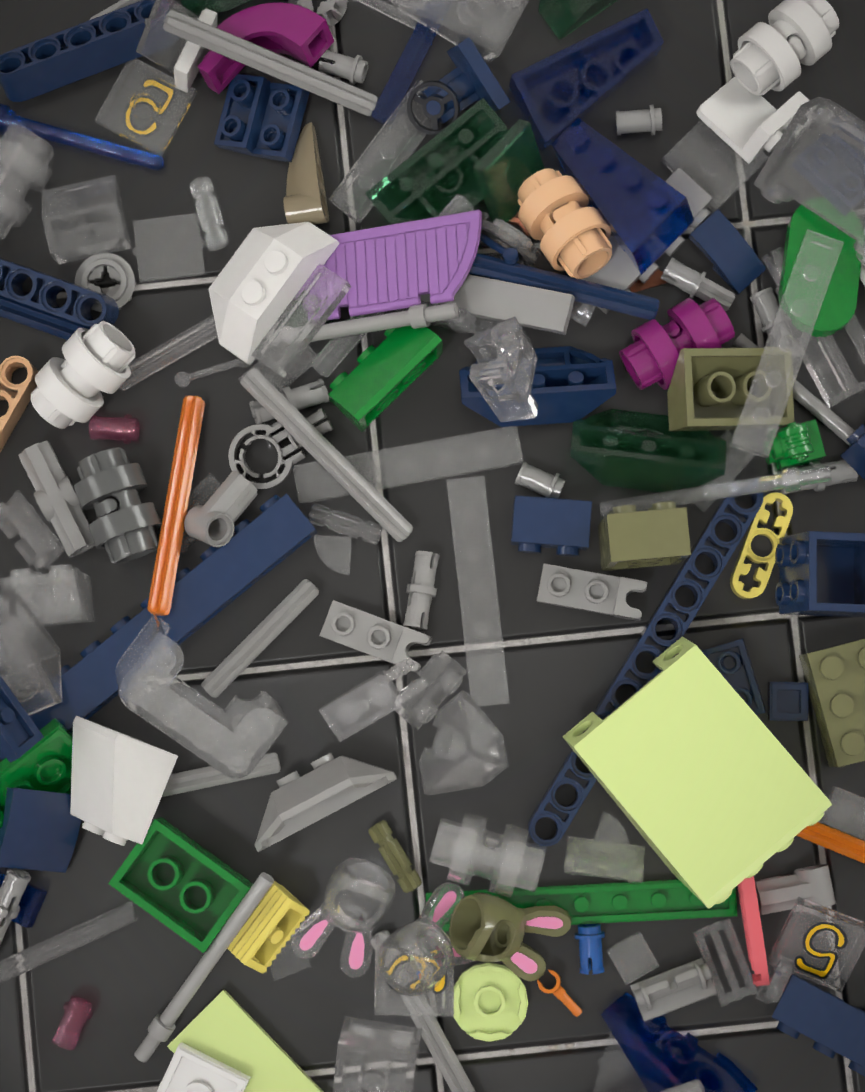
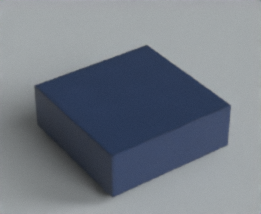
(788, 701)

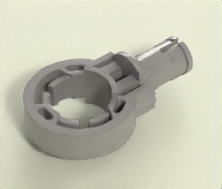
(276, 441)

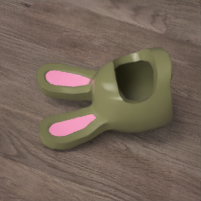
(494, 931)

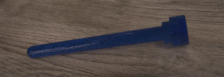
(80, 141)

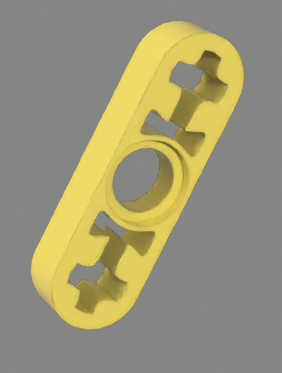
(760, 575)

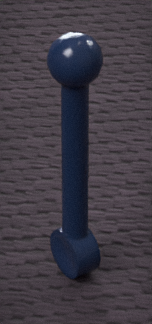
(510, 255)

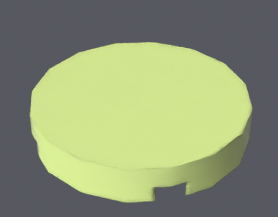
(489, 1001)

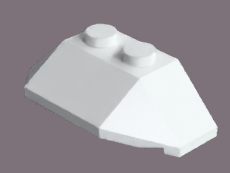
(263, 282)

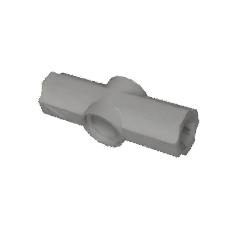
(57, 498)

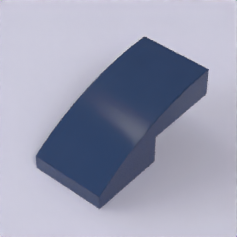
(728, 252)

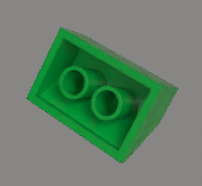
(384, 373)

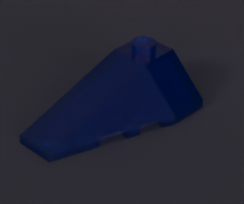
(667, 1057)

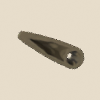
(305, 183)

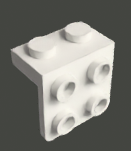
(746, 119)

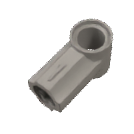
(215, 519)
(781, 892)

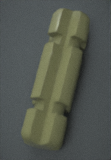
(395, 856)

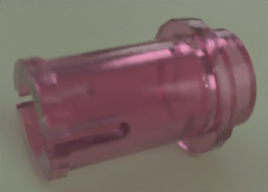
(114, 428)
(72, 1022)

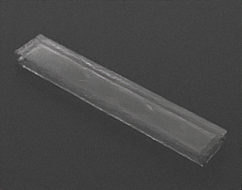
(786, 344)
(416, 463)
(477, 591)

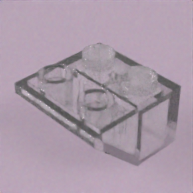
(84, 219)
(54, 597)

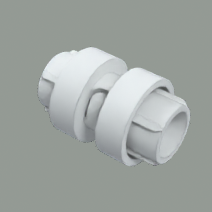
(773, 53)
(93, 363)

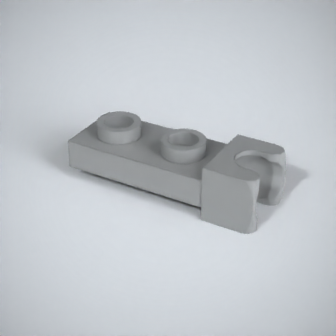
(589, 591)
(371, 634)

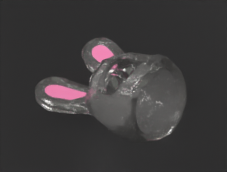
(355, 902)
(421, 951)

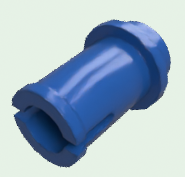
(590, 948)

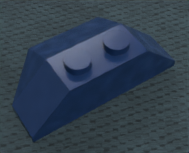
(564, 385)

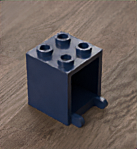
(821, 574)

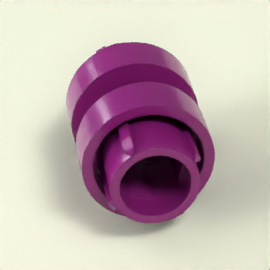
(658, 347)

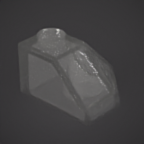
(465, 749)

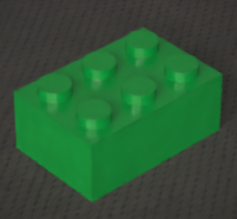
(181, 884)

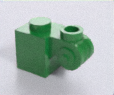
(796, 446)

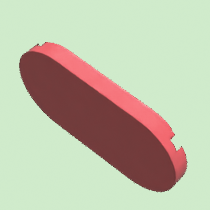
(753, 931)

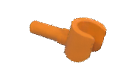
(560, 993)

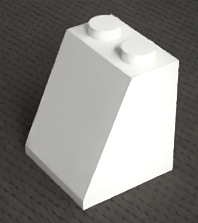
(116, 781)

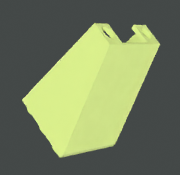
(699, 775)

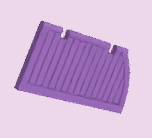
(405, 260)

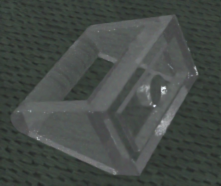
(830, 368)

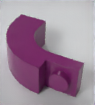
(273, 26)

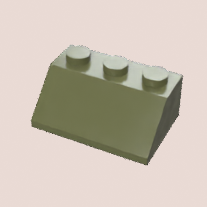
(712, 388)

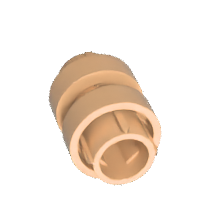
(570, 232)

